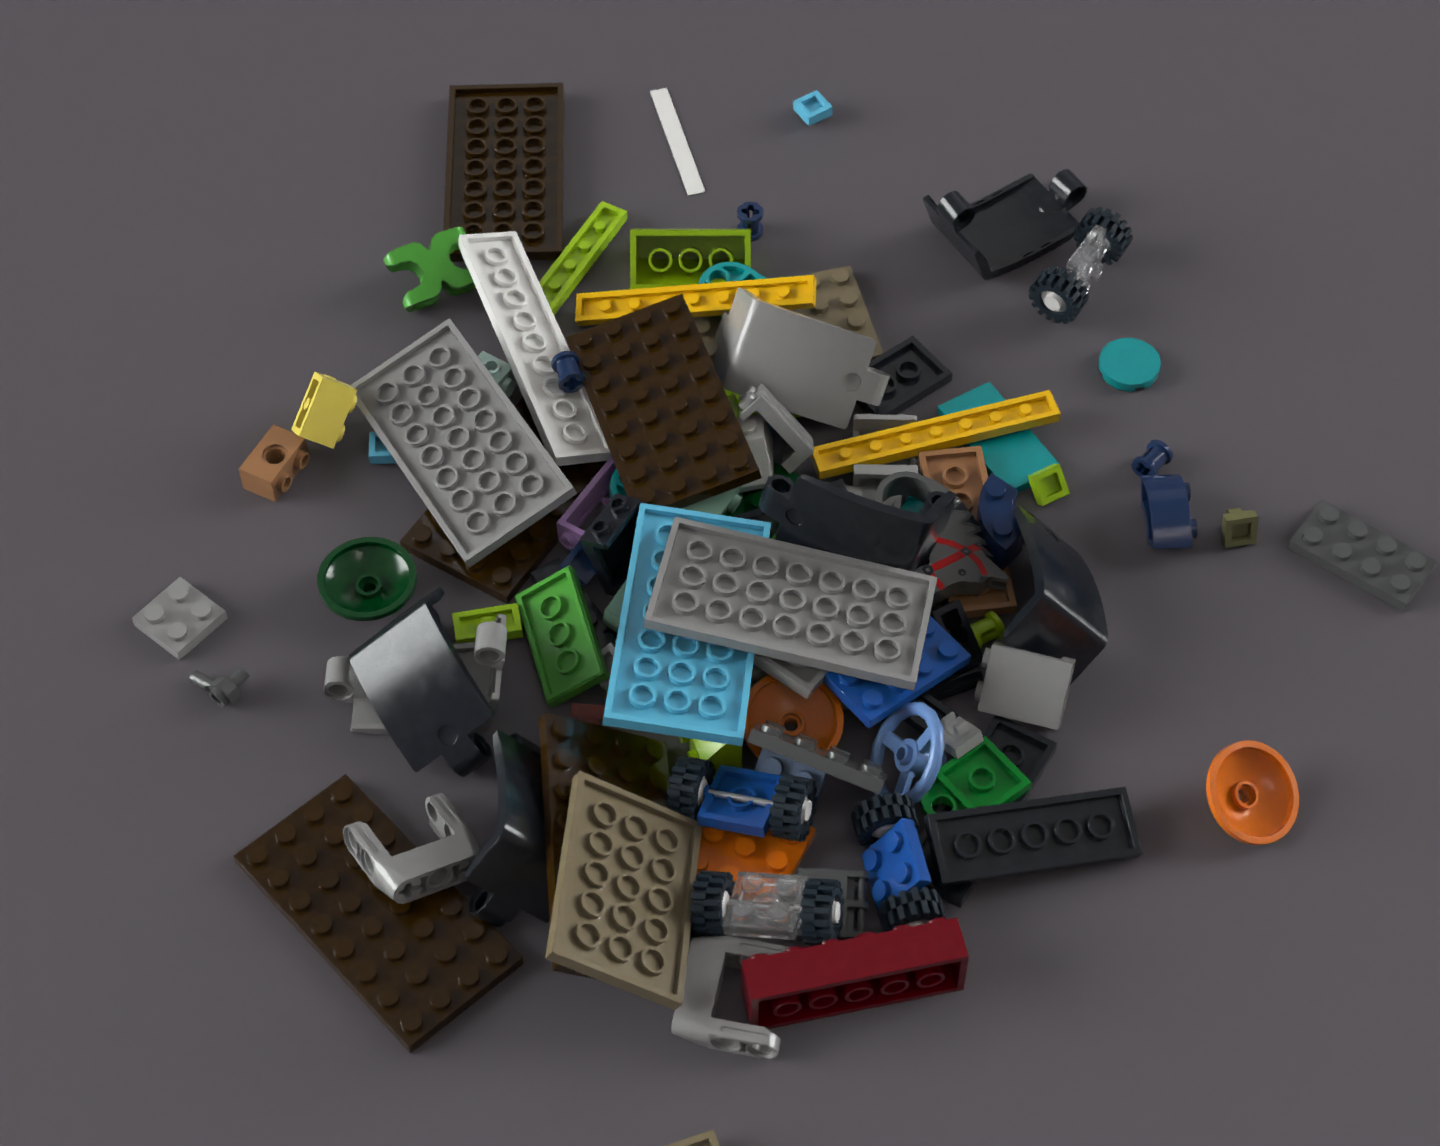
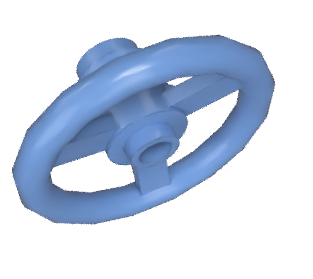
(912, 757)

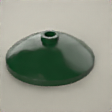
(362, 567)

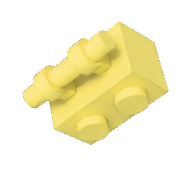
(324, 410)

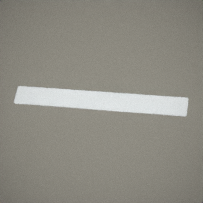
(677, 141)

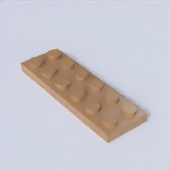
(965, 473)

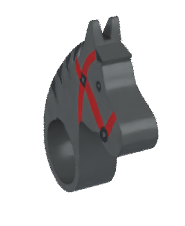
(960, 552)

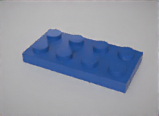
(876, 701)

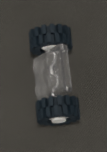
(1064, 292)
(766, 906)

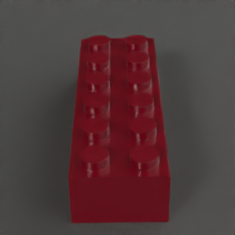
(854, 973)

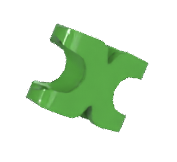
(432, 269)

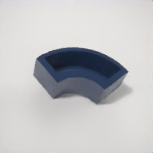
(1167, 511)
(998, 520)

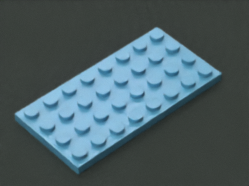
(667, 679)

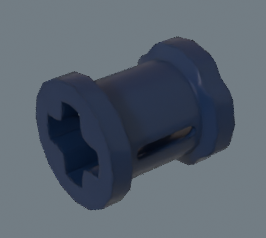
(743, 214)
(569, 375)
(1153, 459)

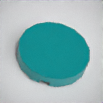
(1129, 364)

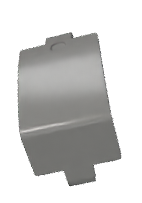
(800, 360)
(482, 659)

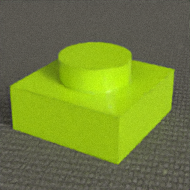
(1048, 484)

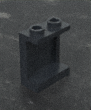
(611, 541)

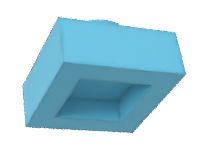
(812, 108)
(377, 451)

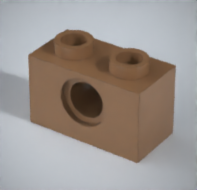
(274, 463)

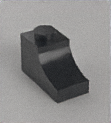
(954, 620)

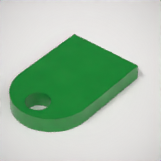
(976, 780)

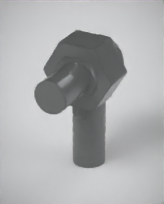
(222, 689)

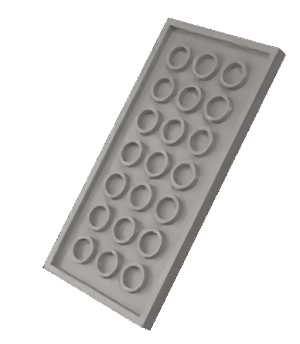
(461, 442)
(792, 603)

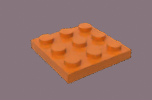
(738, 852)

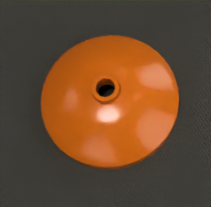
(817, 717)
(1266, 791)

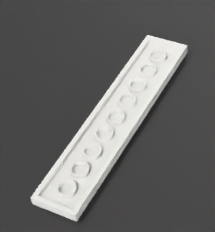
(529, 343)

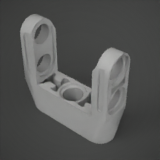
(422, 868)
(703, 981)

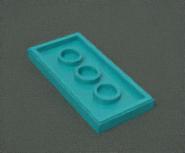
(1008, 455)

